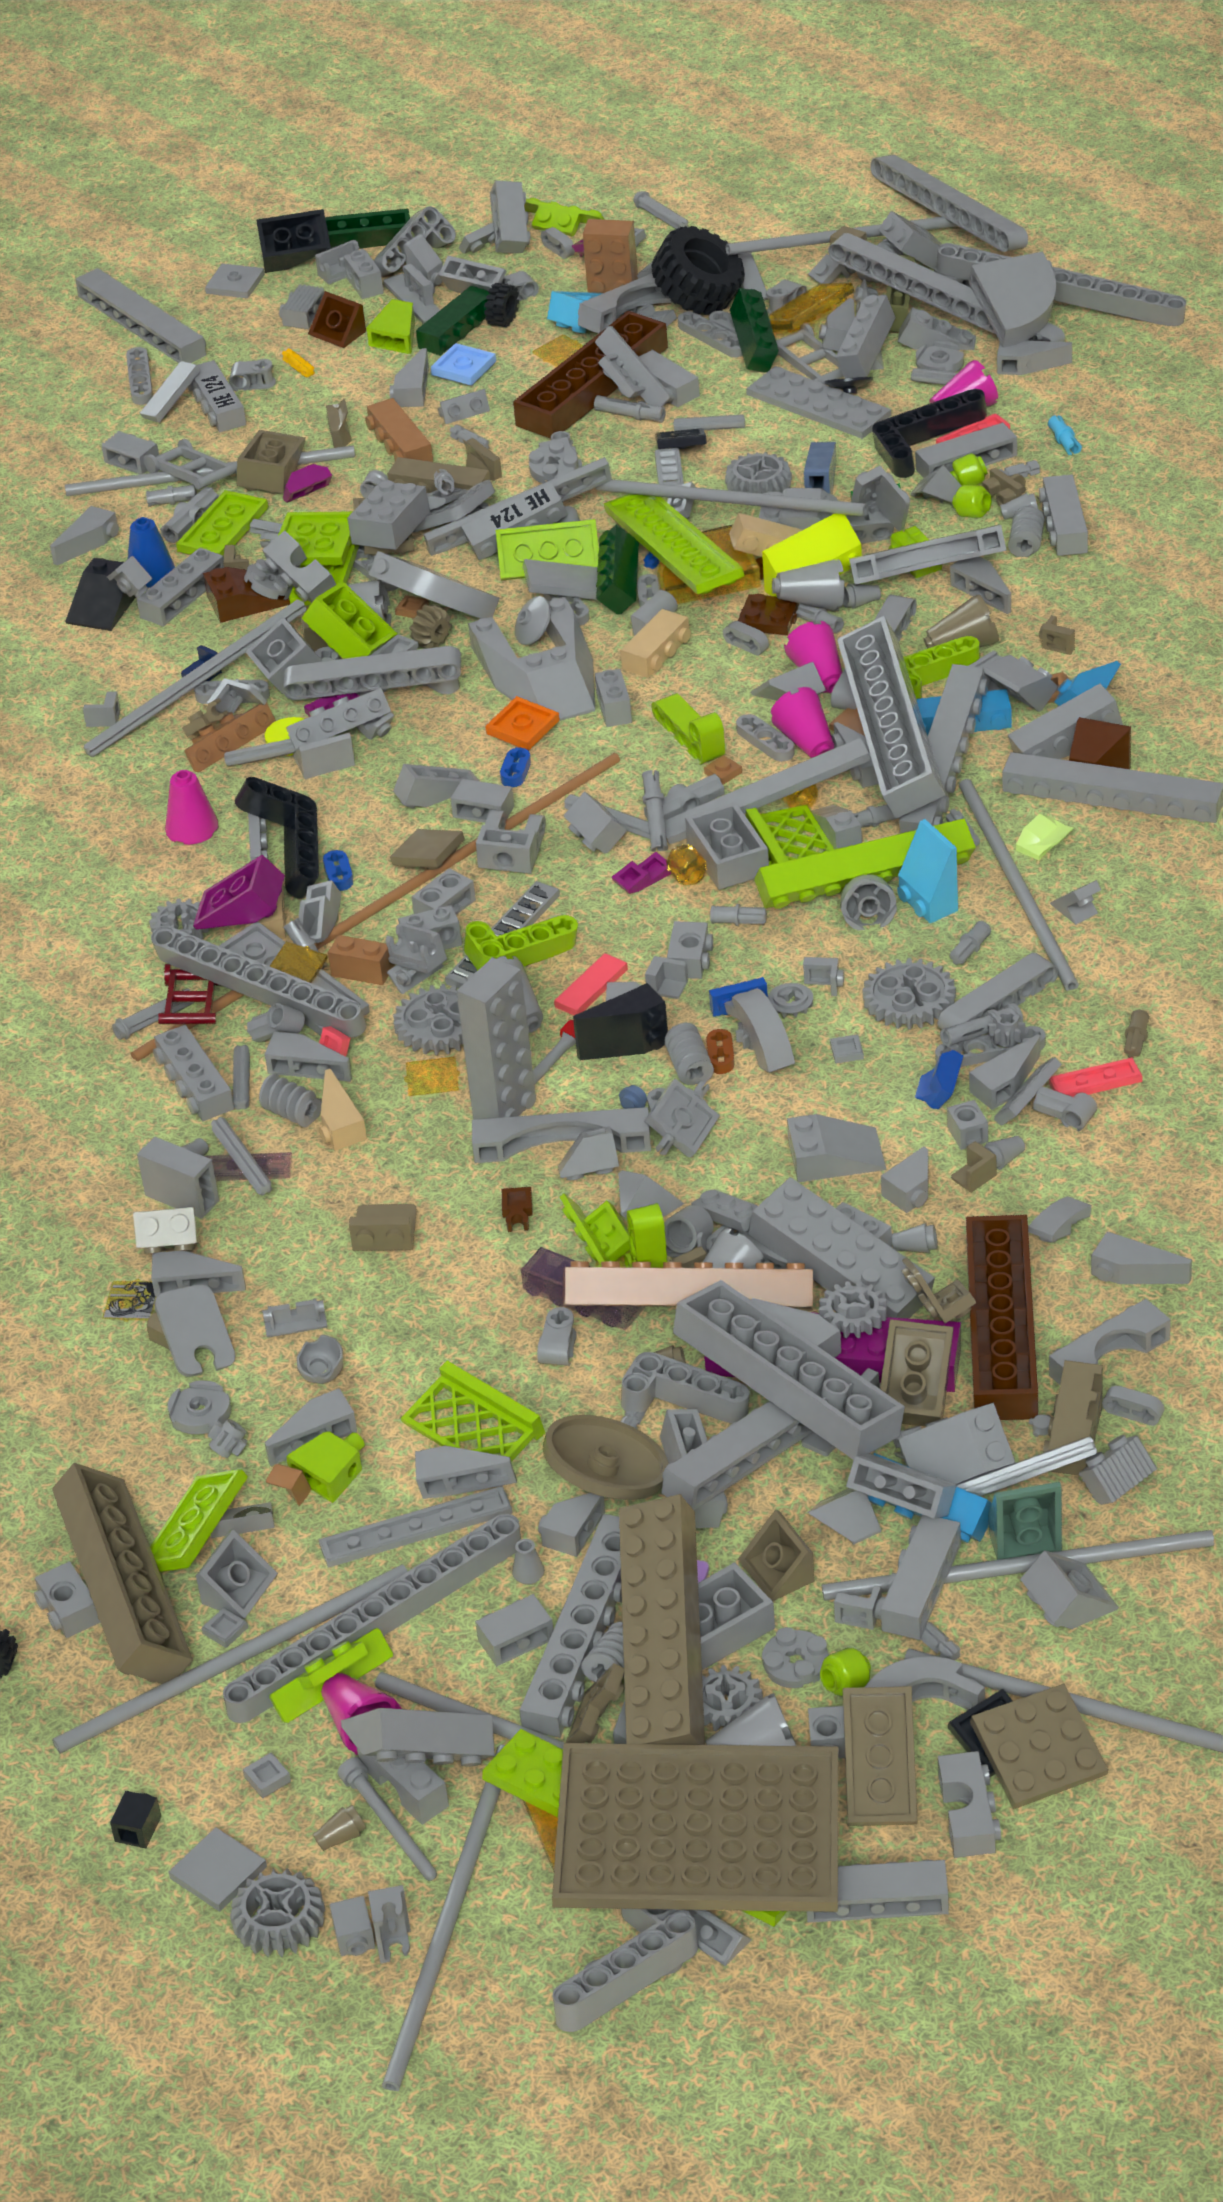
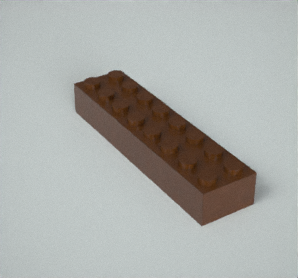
(573, 385)
(1003, 1315)

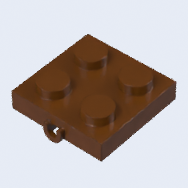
(769, 614)

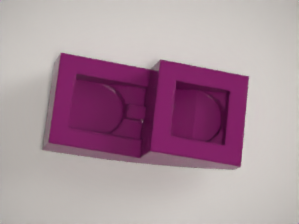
(638, 877)

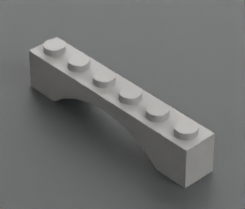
(605, 308)
(927, 554)
(503, 1137)

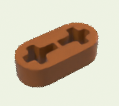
(720, 1051)

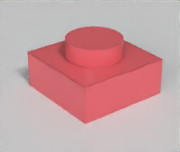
(335, 1040)

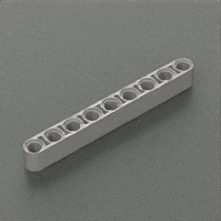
(257, 980)

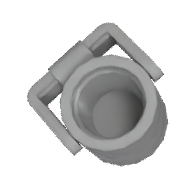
(687, 1230)

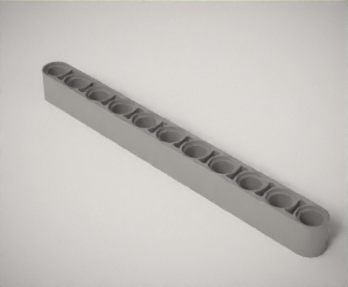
(949, 203)
(920, 282)
(1079, 288)
(383, 1610)

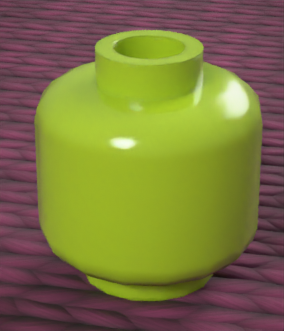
(969, 470)
(972, 501)
(845, 1670)

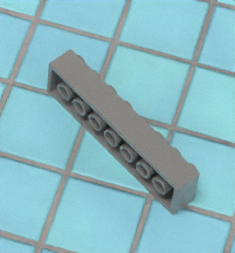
(788, 1370)

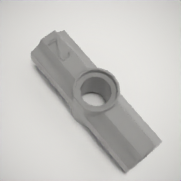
(187, 514)
(685, 798)

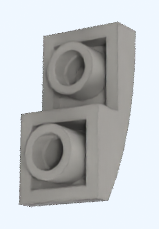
(1057, 1219)

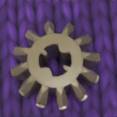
(430, 626)

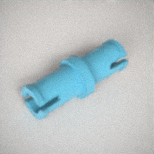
(1064, 435)

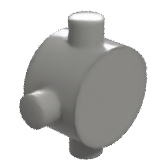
(1040, 1424)

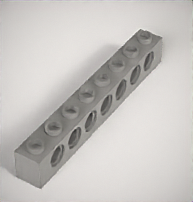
(578, 1629)

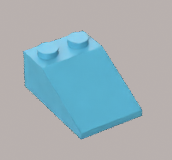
(565, 307)
(930, 874)

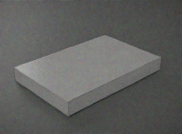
(560, 579)

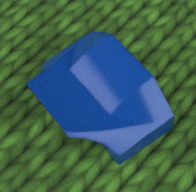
(939, 1083)

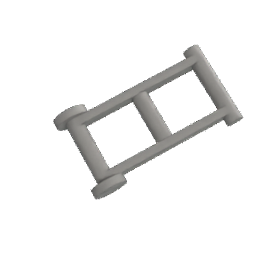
(806, 334)
(184, 472)

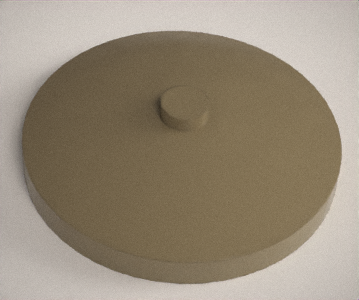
(605, 1457)

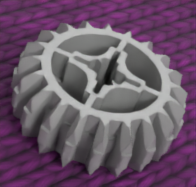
(758, 474)
(275, 1921)

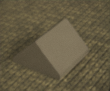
(778, 1558)

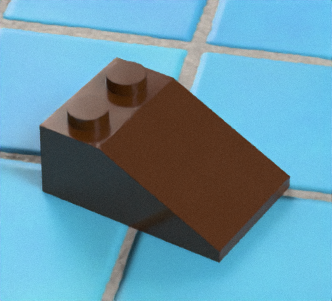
(234, 597)

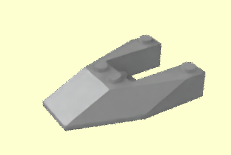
(552, 678)

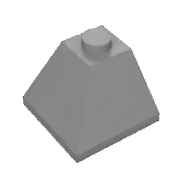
(800, 677)

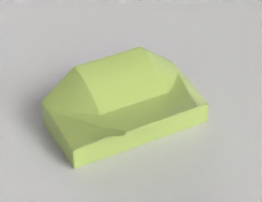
(1041, 836)

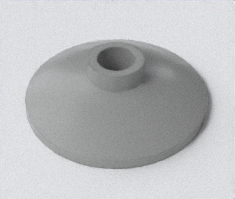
(532, 620)

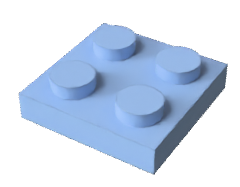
(463, 364)

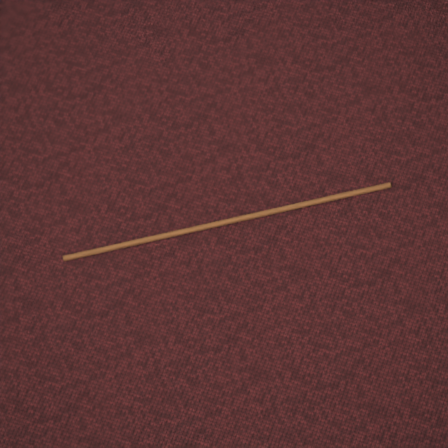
(416, 881)

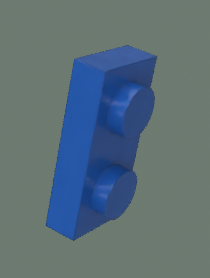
(724, 994)

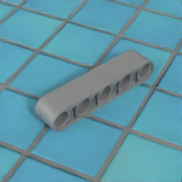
(1010, 986)

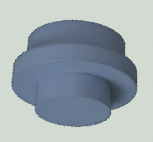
(632, 1097)

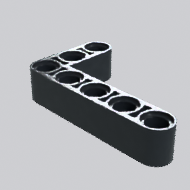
(897, 433)
(299, 820)

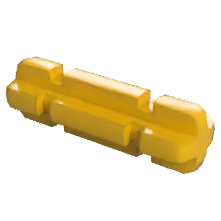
(298, 363)

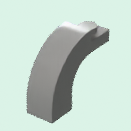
(764, 1029)
(932, 1679)

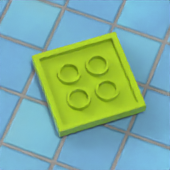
(320, 535)

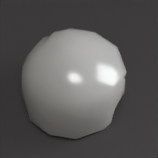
(320, 1356)

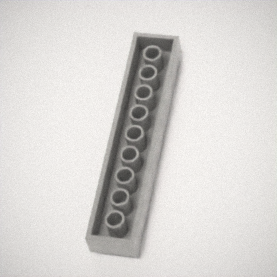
(890, 718)

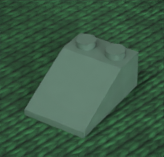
(1026, 1521)

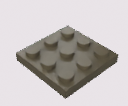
(1038, 1746)

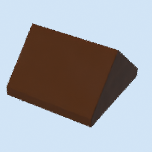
(338, 320)

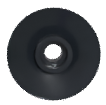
(849, 385)

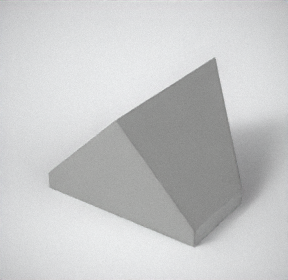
(938, 484)
(639, 1191)
(848, 1514)

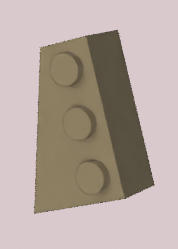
(1076, 1409)

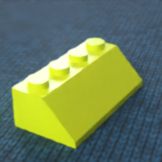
(819, 543)

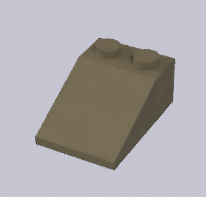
(269, 461)
(917, 1369)

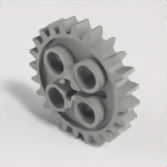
(908, 993)
(430, 1020)

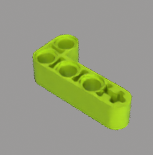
(937, 661)
(699, 734)
(528, 943)
(646, 1236)

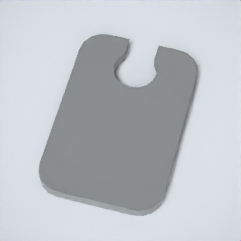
(193, 1322)

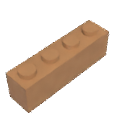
(397, 431)

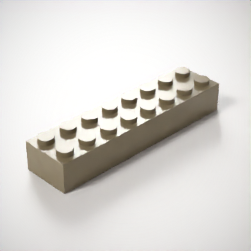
(121, 1575)
(661, 1623)

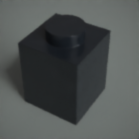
(135, 1819)

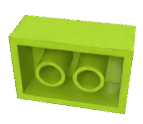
(347, 623)

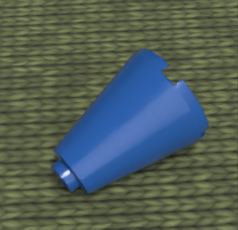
(149, 549)

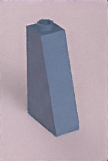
(821, 466)

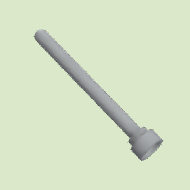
(354, 1774)

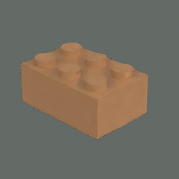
(609, 254)

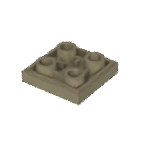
(427, 848)

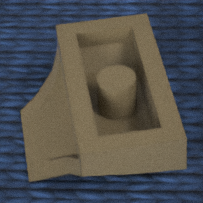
(337, 424)
(482, 458)

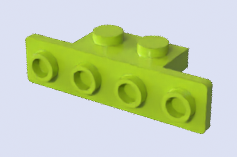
(560, 217)
(602, 1230)
(348, 1658)

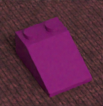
(241, 896)

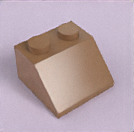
(359, 960)

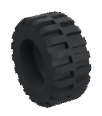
(697, 270)

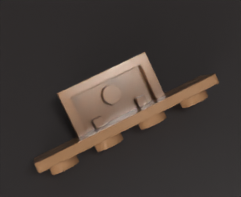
(227, 736)

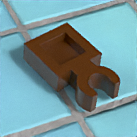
(517, 1206)

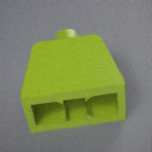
(329, 1463)

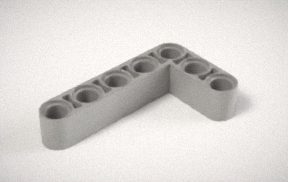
(663, 1944)

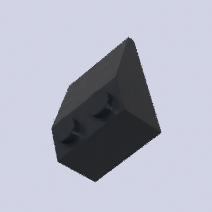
(292, 239)
(97, 599)
(622, 1026)

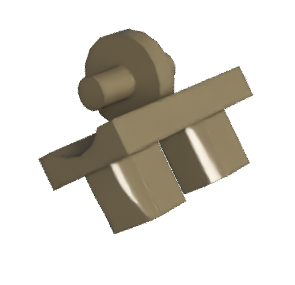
(1004, 486)

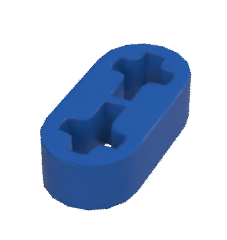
(519, 768)
(342, 869)

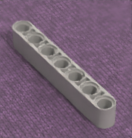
(898, 614)
(372, 672)

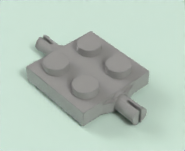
(682, 1118)

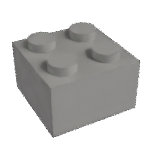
(280, 649)

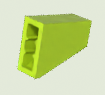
(393, 327)

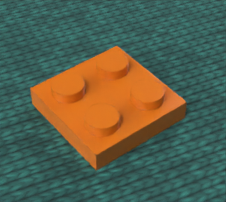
(522, 723)

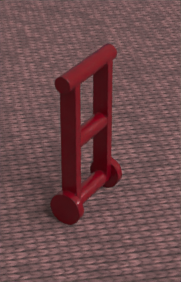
(170, 978)

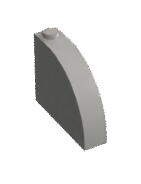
(1015, 295)
(433, 585)

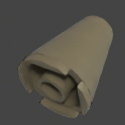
(967, 620)

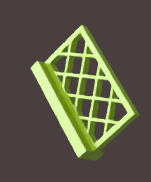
(778, 849)
(485, 1398)

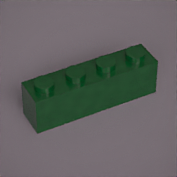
(367, 229)
(453, 321)
(754, 330)
(617, 569)

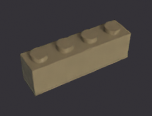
(422, 474)

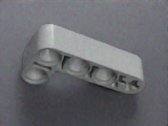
(418, 225)
(683, 1385)

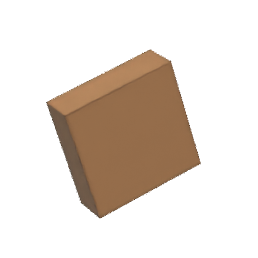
(409, 606)

